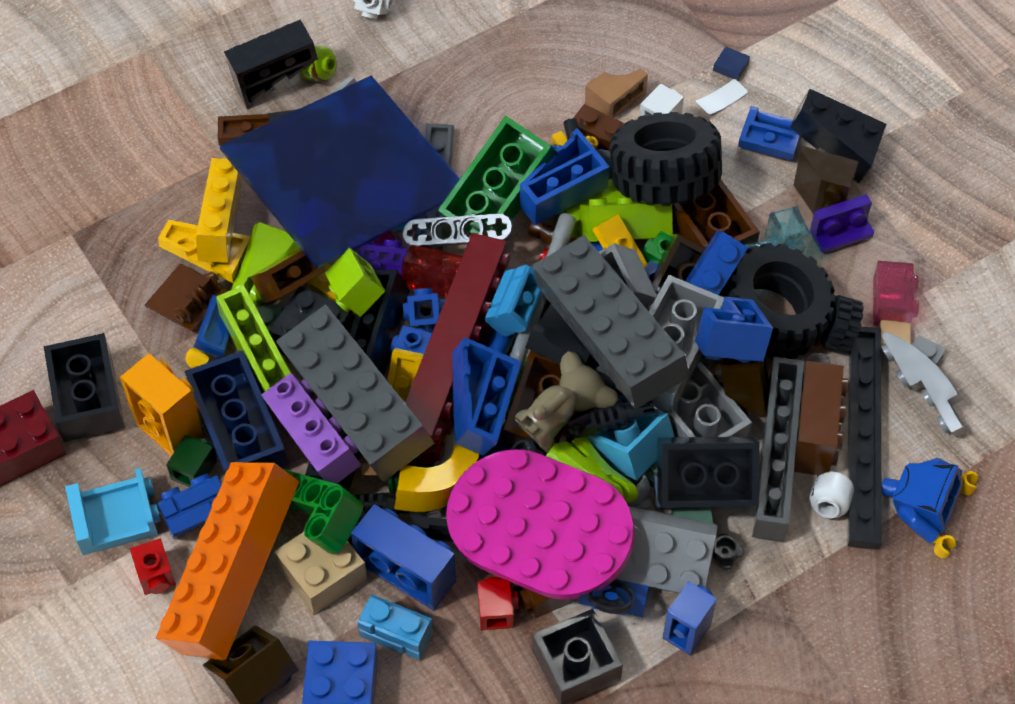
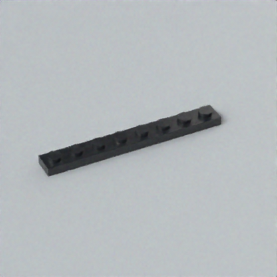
(865, 440)

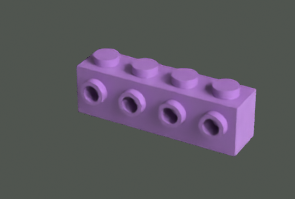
(311, 430)

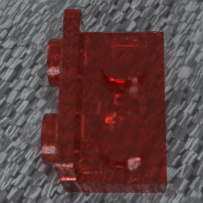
(429, 269)

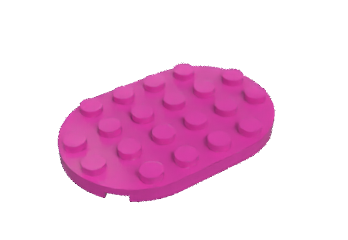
(540, 524)

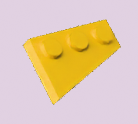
(181, 240)

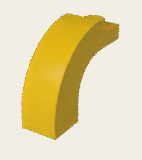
(430, 488)

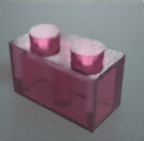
(894, 292)

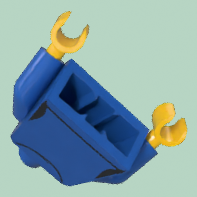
(927, 498)

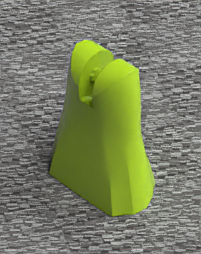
(264, 248)
(583, 456)

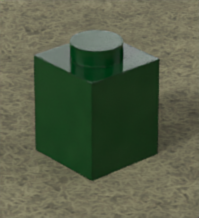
(191, 460)

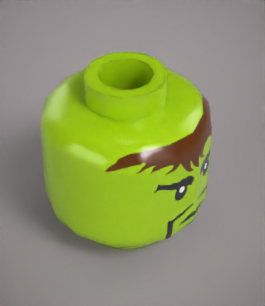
(322, 68)

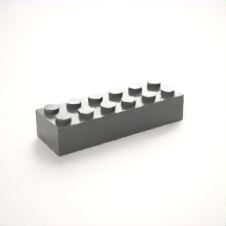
(611, 322)
(355, 393)

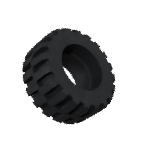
(666, 158)
(796, 280)

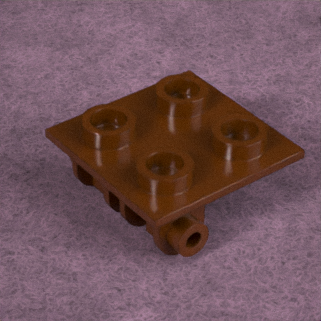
(185, 296)

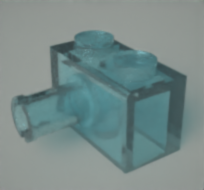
(786, 228)

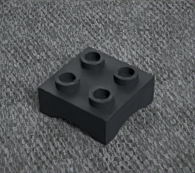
(554, 337)

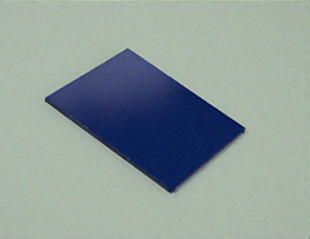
(342, 170)

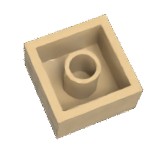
(317, 575)

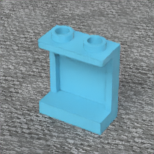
(113, 513)

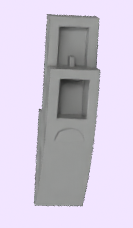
(921, 372)

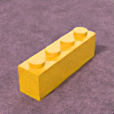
(218, 211)

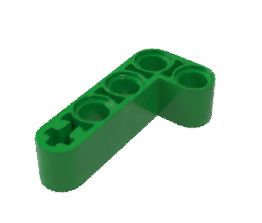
(331, 509)

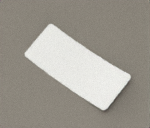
(722, 97)

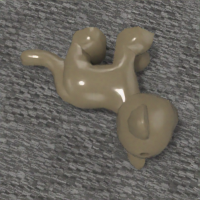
(578, 390)

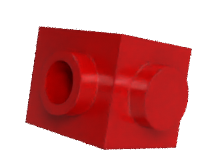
(152, 567)
(496, 603)

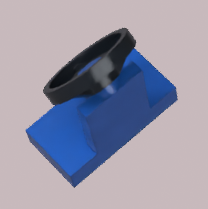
(618, 598)

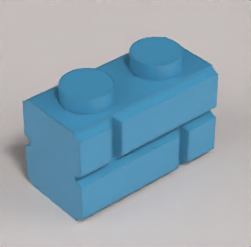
(514, 301)
(395, 627)

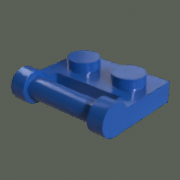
(768, 134)

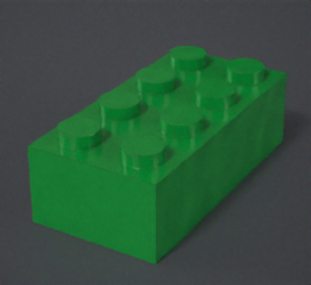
(495, 175)

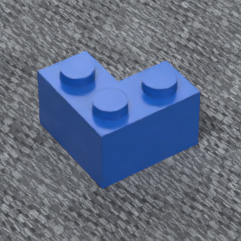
(734, 331)

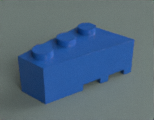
(564, 180)
(480, 393)

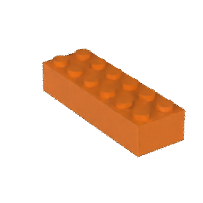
(227, 560)

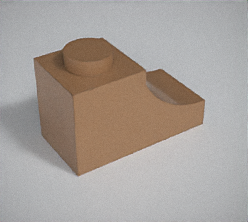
(615, 92)

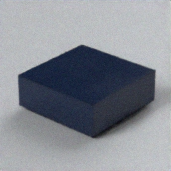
(731, 63)

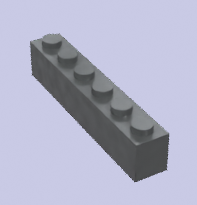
(778, 449)

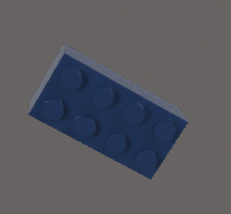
(235, 413)

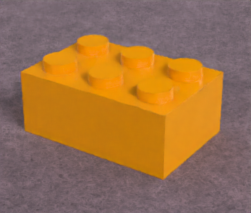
(161, 403)

